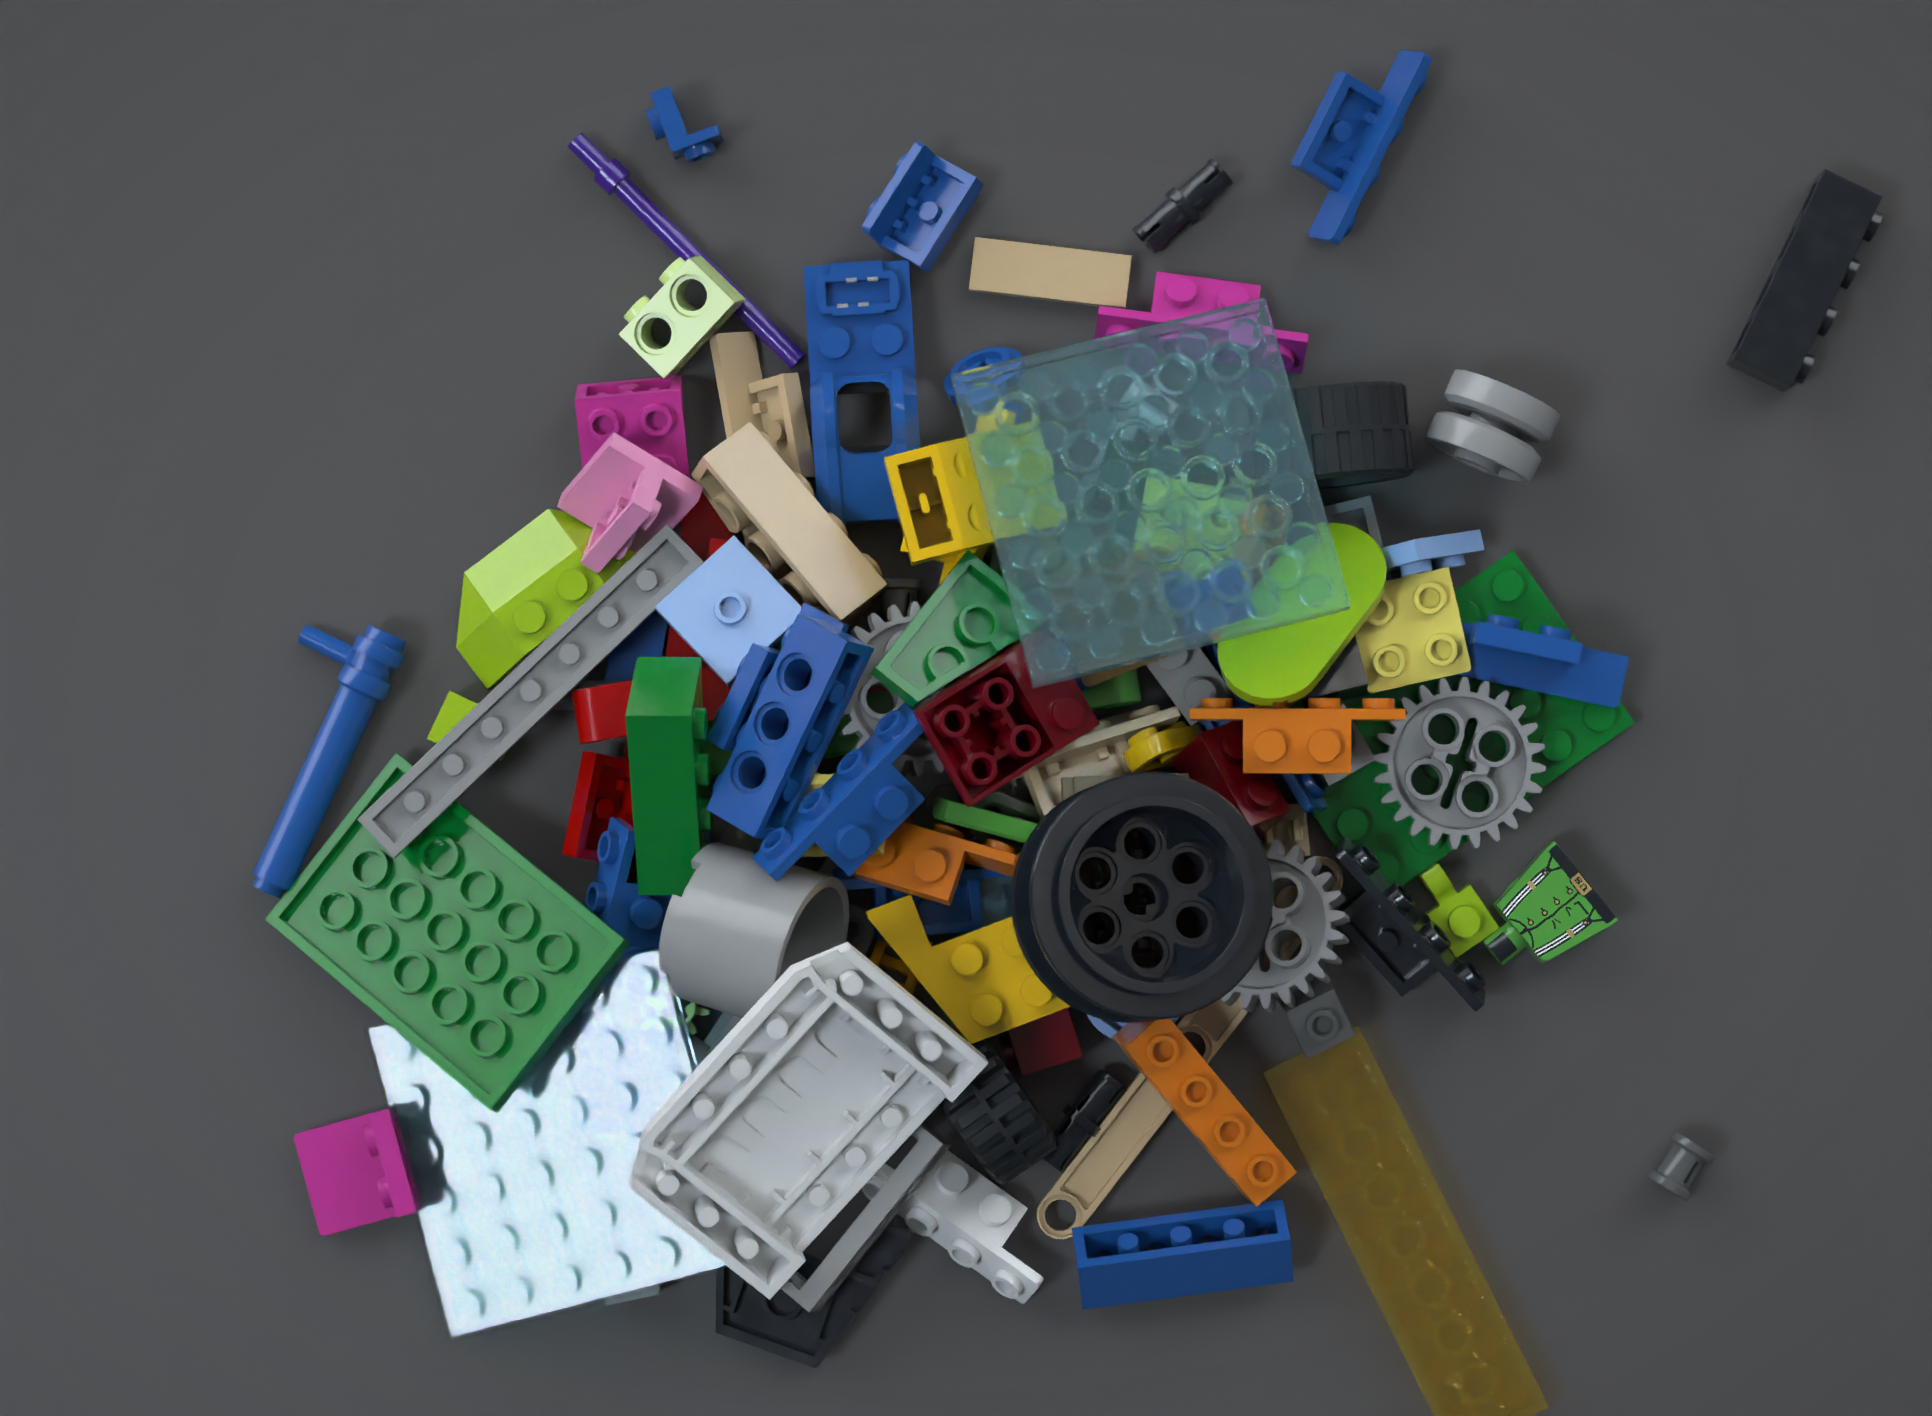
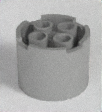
(744, 929)

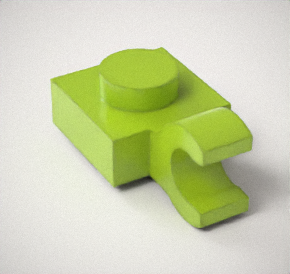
(1457, 912)

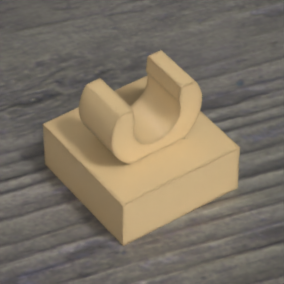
(1290, 831)

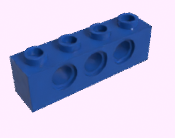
(813, 718)

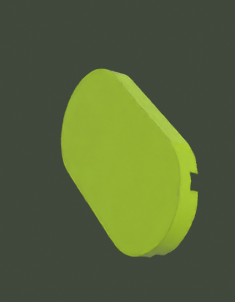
(1295, 657)

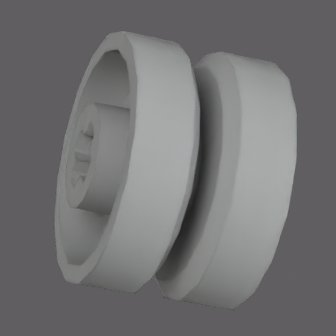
(1492, 427)

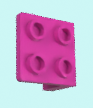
(640, 411)
(356, 1172)

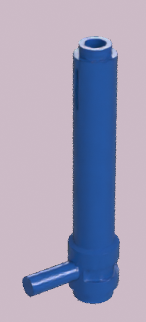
(362, 685)

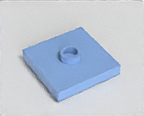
(728, 608)

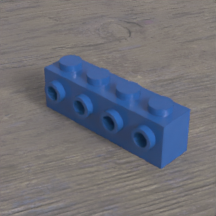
(1183, 1254)

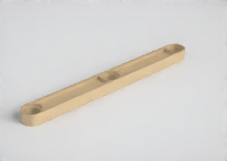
(1142, 1109)

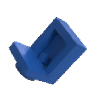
(667, 123)

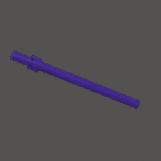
(614, 179)

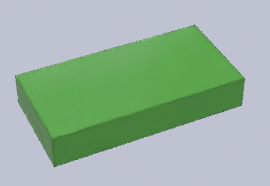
(982, 819)

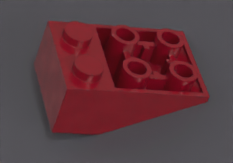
(999, 726)

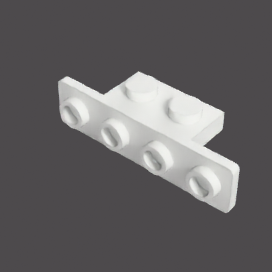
(969, 1220)

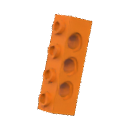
(1206, 1107)

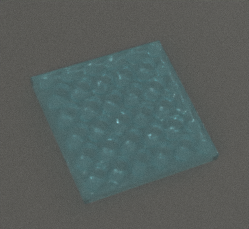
(1149, 492)
(536, 1198)

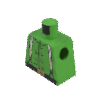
(1547, 909)

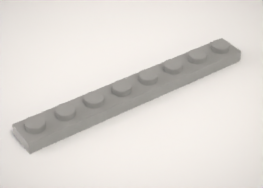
(530, 692)

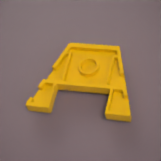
(974, 977)

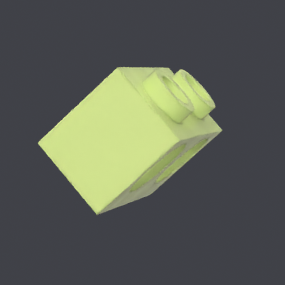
(688, 324)

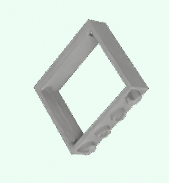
(872, 1221)

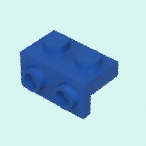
(921, 207)

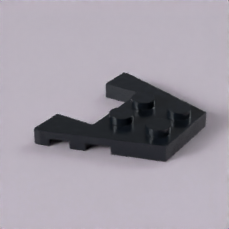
(787, 1327)

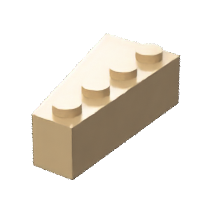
(787, 526)

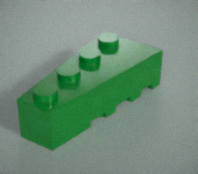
(668, 771)

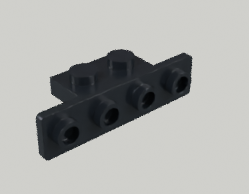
(1394, 934)

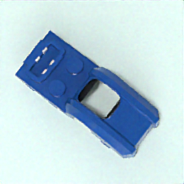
(859, 345)

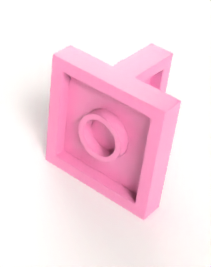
(626, 500)

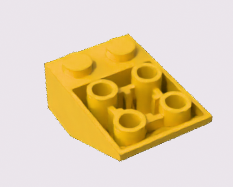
(938, 501)

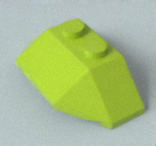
(526, 593)

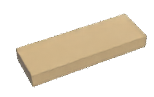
(1050, 273)

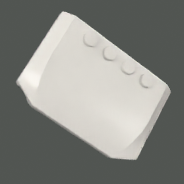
(797, 1112)

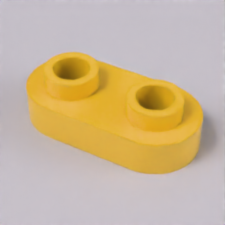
(1155, 750)

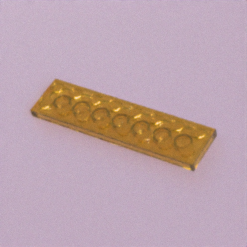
(1403, 1233)

